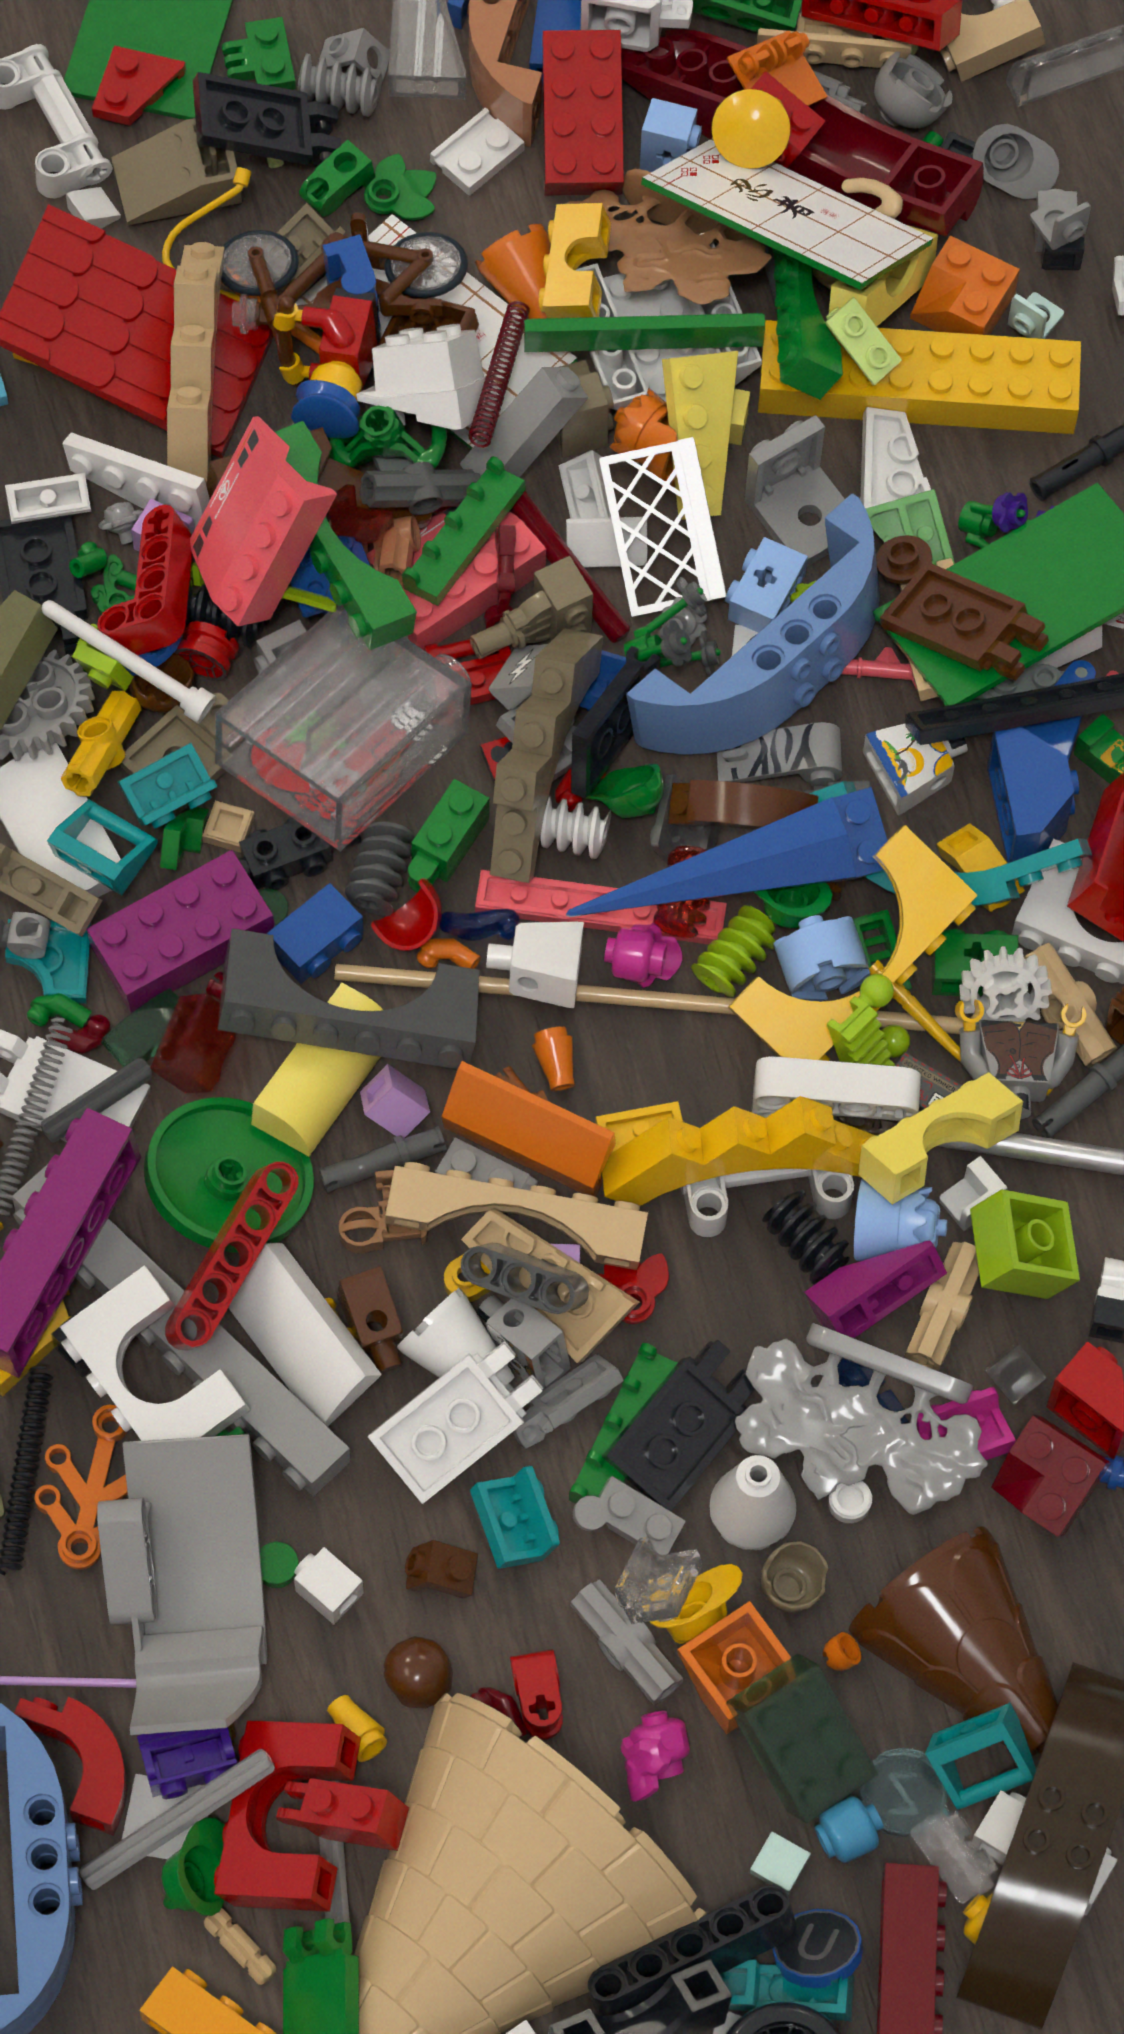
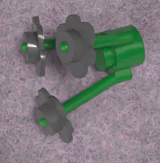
(675, 642)

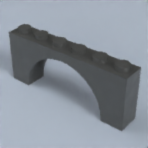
(267, 1003)

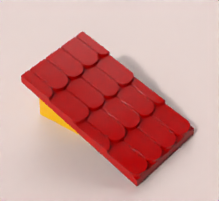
(107, 324)

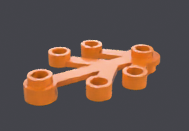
(85, 1494)

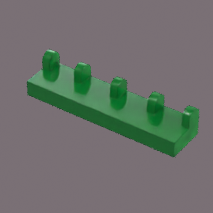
(464, 533)
(640, 1383)

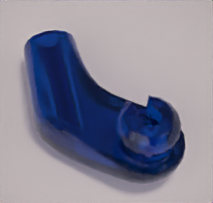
(480, 924)

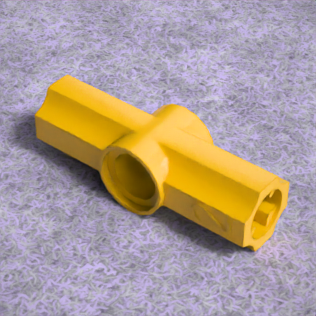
(101, 743)

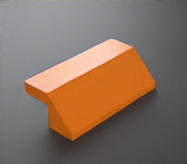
(528, 1129)

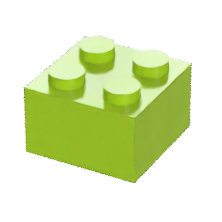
(1024, 1244)

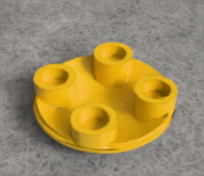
(751, 128)

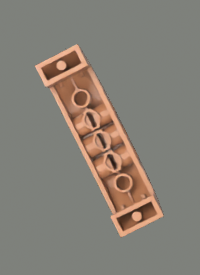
(504, 89)

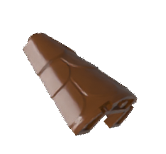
(962, 1634)

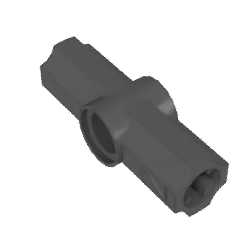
(416, 487)

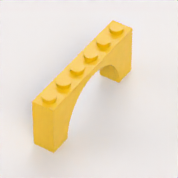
(927, 901)

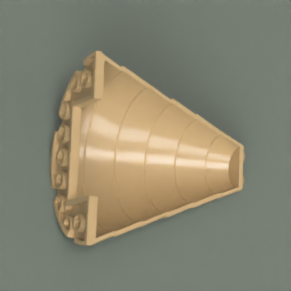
(504, 1885)

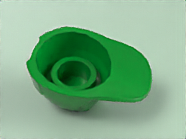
(631, 790)

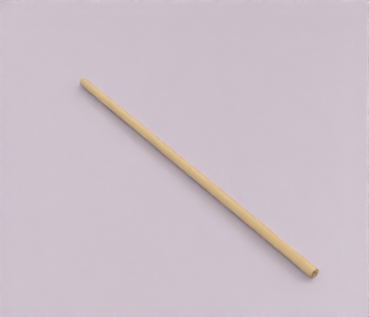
(607, 995)

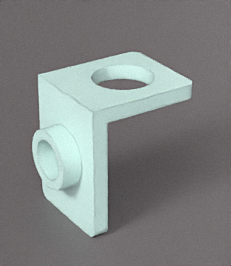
(1029, 319)

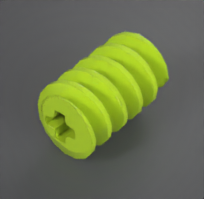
(734, 951)

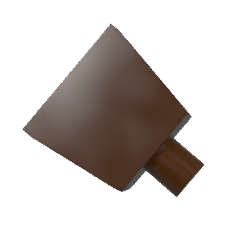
(367, 1301)

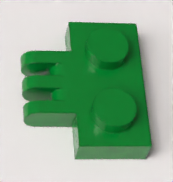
(261, 55)

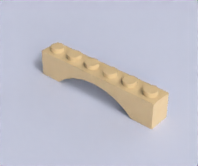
(604, 1231)

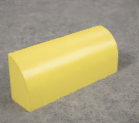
(313, 1085)

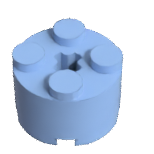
(822, 958)

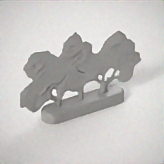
(849, 1430)

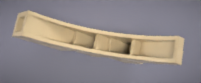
(193, 358)

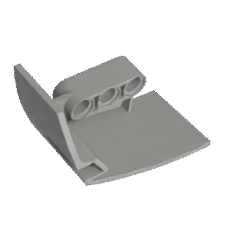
(188, 1579)

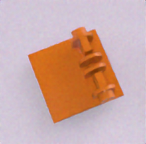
(783, 60)

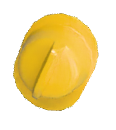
(704, 1603)

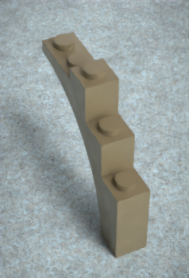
(541, 726)

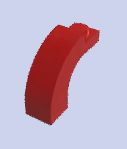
(103, 1782)

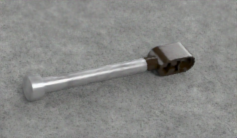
(1030, 1148)

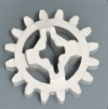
(1006, 986)

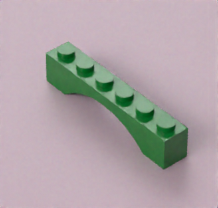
(807, 349)
(374, 601)

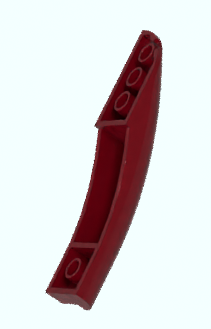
(932, 181)

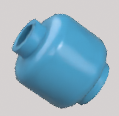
(849, 1829)

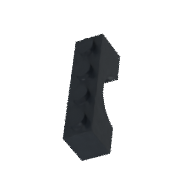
(685, 2004)

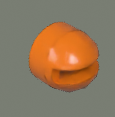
(842, 1652)

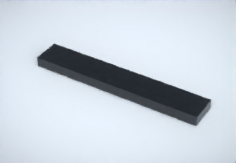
(1016, 709)

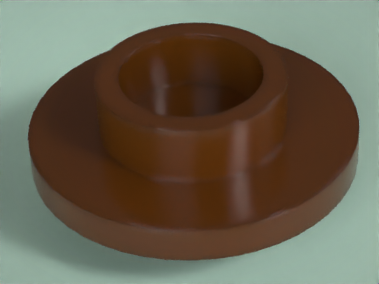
(902, 558)

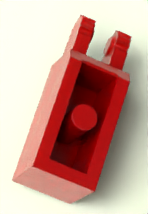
(346, 1813)

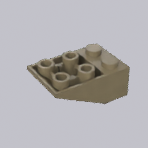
(172, 175)

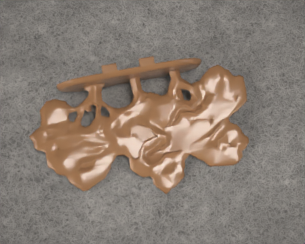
(675, 249)

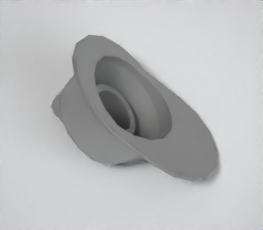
(1016, 161)

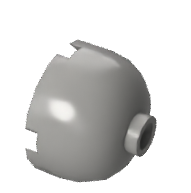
(910, 92)

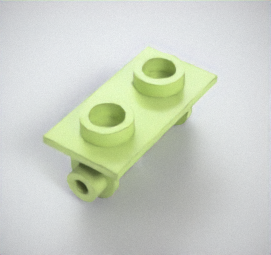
(862, 340)

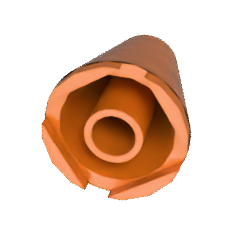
(516, 267)

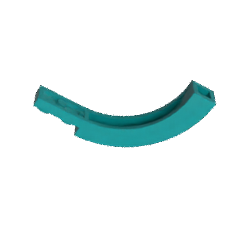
(997, 883)

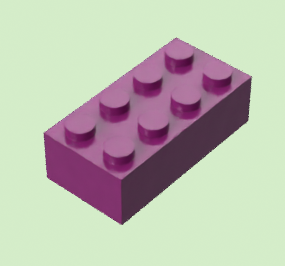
(178, 930)

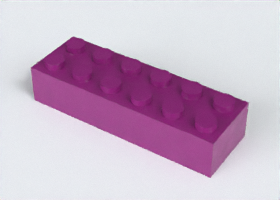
(60, 1230)

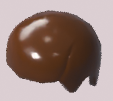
(153, 698)
(418, 1672)

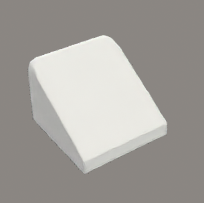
(92, 206)

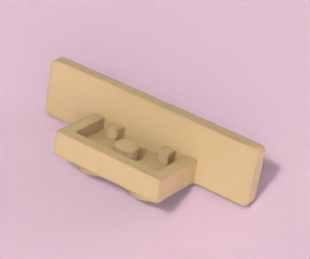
(841, 44)

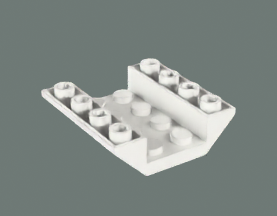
(634, 371)

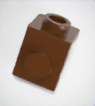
(441, 1569)

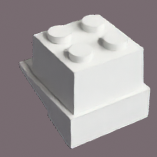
(429, 376)

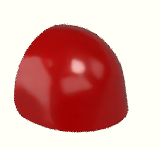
(413, 922)

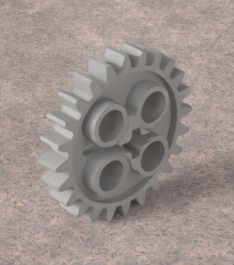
(48, 708)

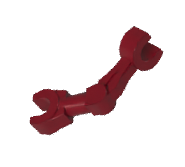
(505, 545)

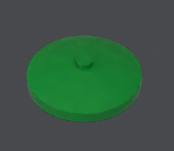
(204, 1162)

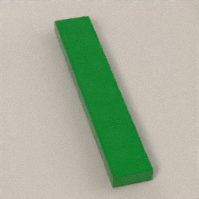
(644, 332)

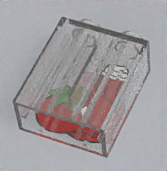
(342, 727)

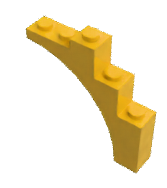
(734, 1142)

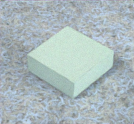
(779, 1862)

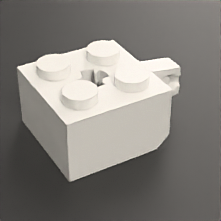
(637, 19)

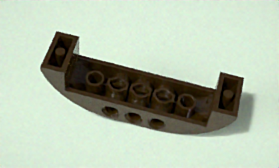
(1053, 1854)

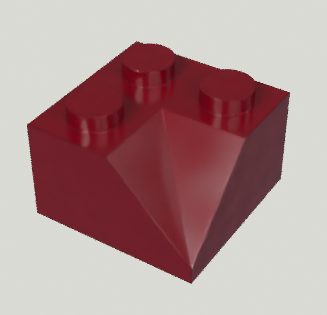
(1049, 1475)

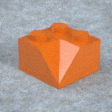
(965, 290)
(731, 1659)

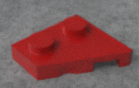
(133, 83)

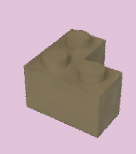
(590, 424)

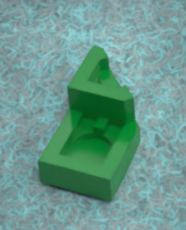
(182, 835)

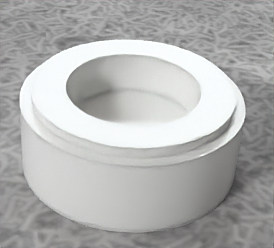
(850, 1502)

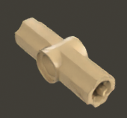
(1093, 1041)
(945, 1307)

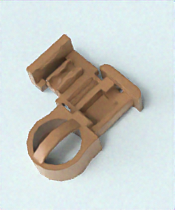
(373, 1219)

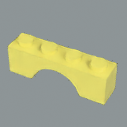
(892, 289)
(976, 1113)

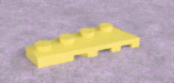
(700, 406)

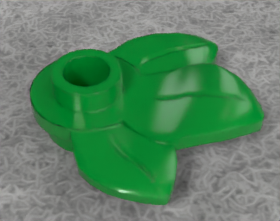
(406, 190)

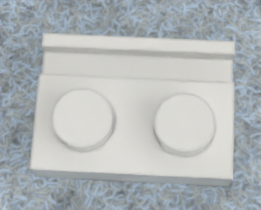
(477, 151)

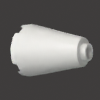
(449, 1336)
(753, 1504)

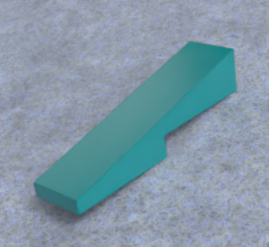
(762, 1984)

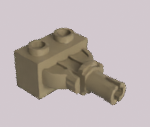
(558, 602)

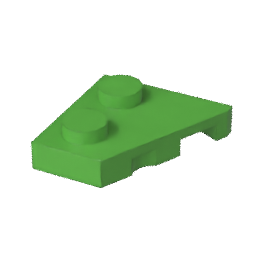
(913, 516)

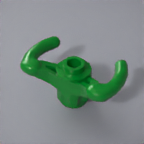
(386, 436)

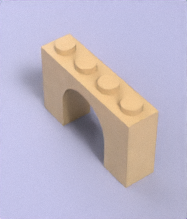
(993, 39)

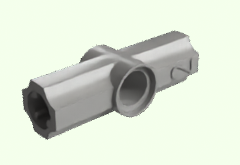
(626, 1644)

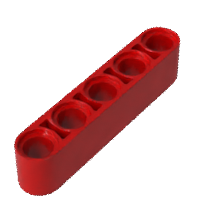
(214, 1266)

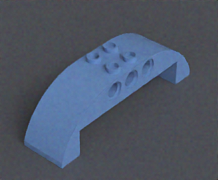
(779, 665)
(42, 1940)

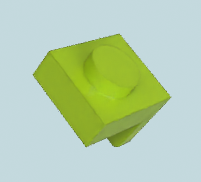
(100, 667)

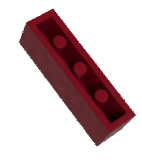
(909, 1949)

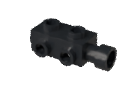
(287, 855)

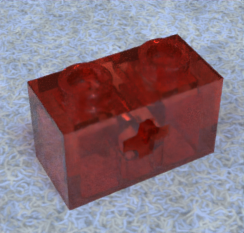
(193, 1045)

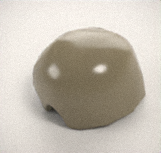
(794, 1577)

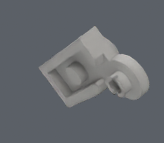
(628, 1515)

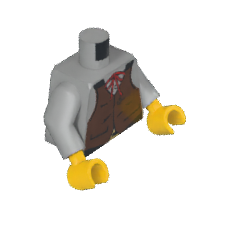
(1019, 1054)

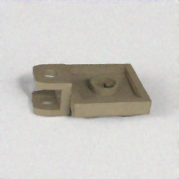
(172, 733)

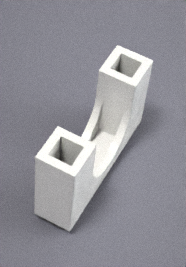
(1047, 919)
(101, 1338)

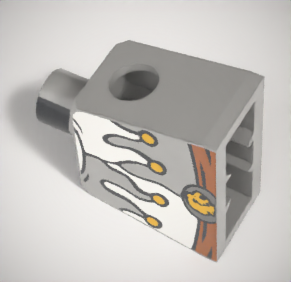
(532, 1336)

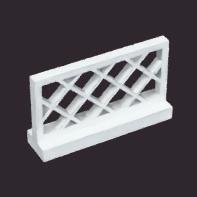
(697, 519)

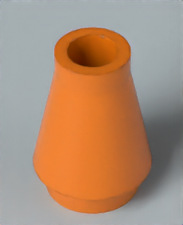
(555, 1055)

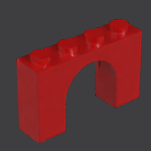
(248, 1868)

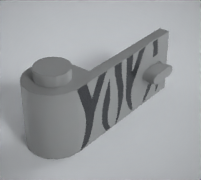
(802, 749)

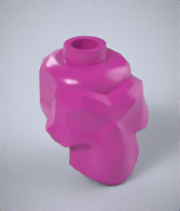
(643, 954)
(654, 1753)

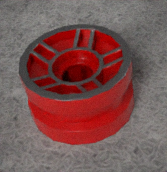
(207, 650)

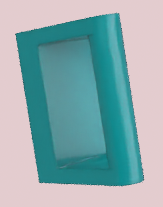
(90, 862)
(974, 1735)

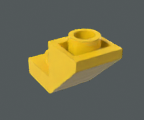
(971, 852)

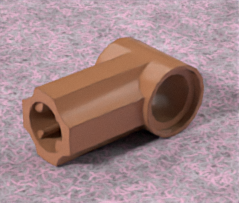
(396, 547)

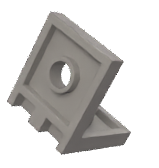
(787, 482)

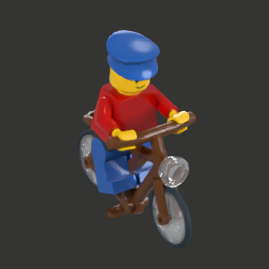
(345, 309)

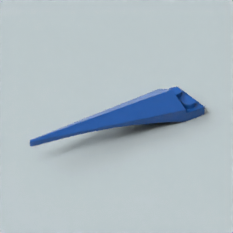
(806, 848)

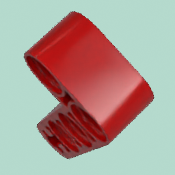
(162, 587)

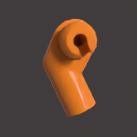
(447, 949)

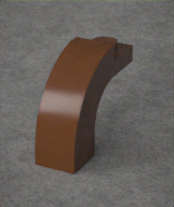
(733, 804)

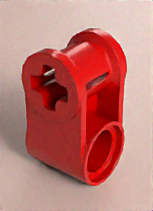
(538, 1688)

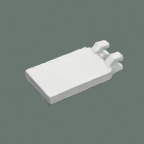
(74, 1079)
(453, 1422)

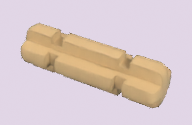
(240, 1946)

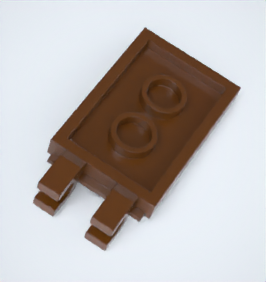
(964, 621)

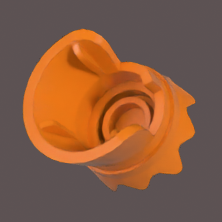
(643, 426)

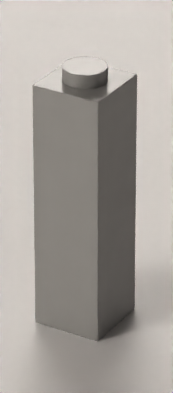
(530, 421)

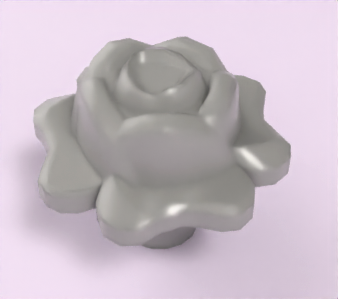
(120, 519)
(688, 621)

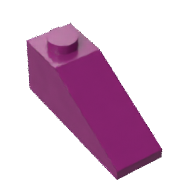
(873, 1288)

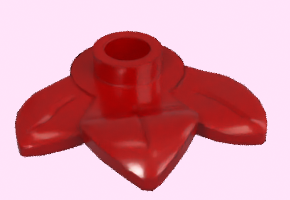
(641, 1284)

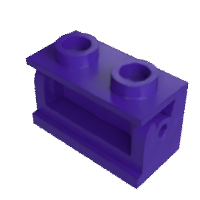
(185, 1759)

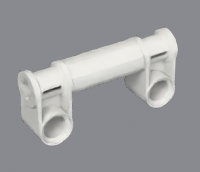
(78, 151)
(713, 1194)

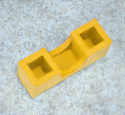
(575, 236)

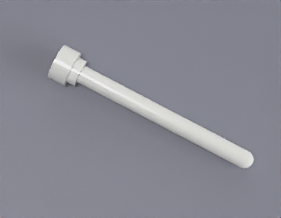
(194, 701)

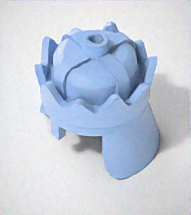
(891, 1227)

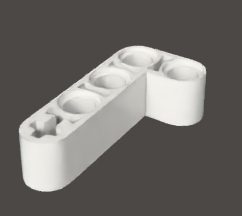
(844, 1086)

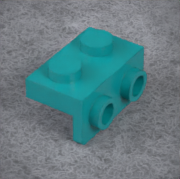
(167, 786)
(516, 1518)

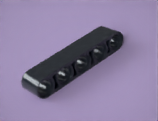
(706, 1937)

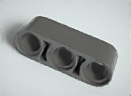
(505, 1278)

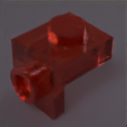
(355, 521)

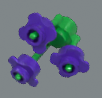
(983, 520)

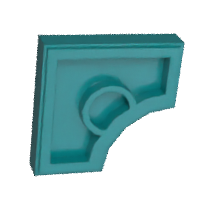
(64, 965)

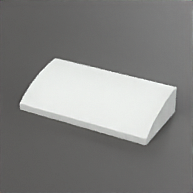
(36, 803)
(302, 1335)

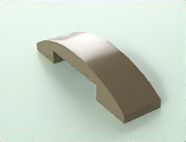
(46, 891)

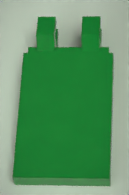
(320, 1980)

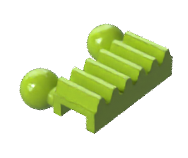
(859, 1035)

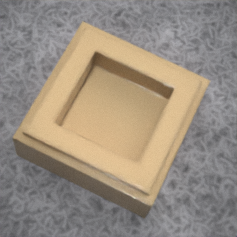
(228, 826)

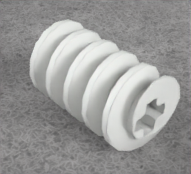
(574, 828)

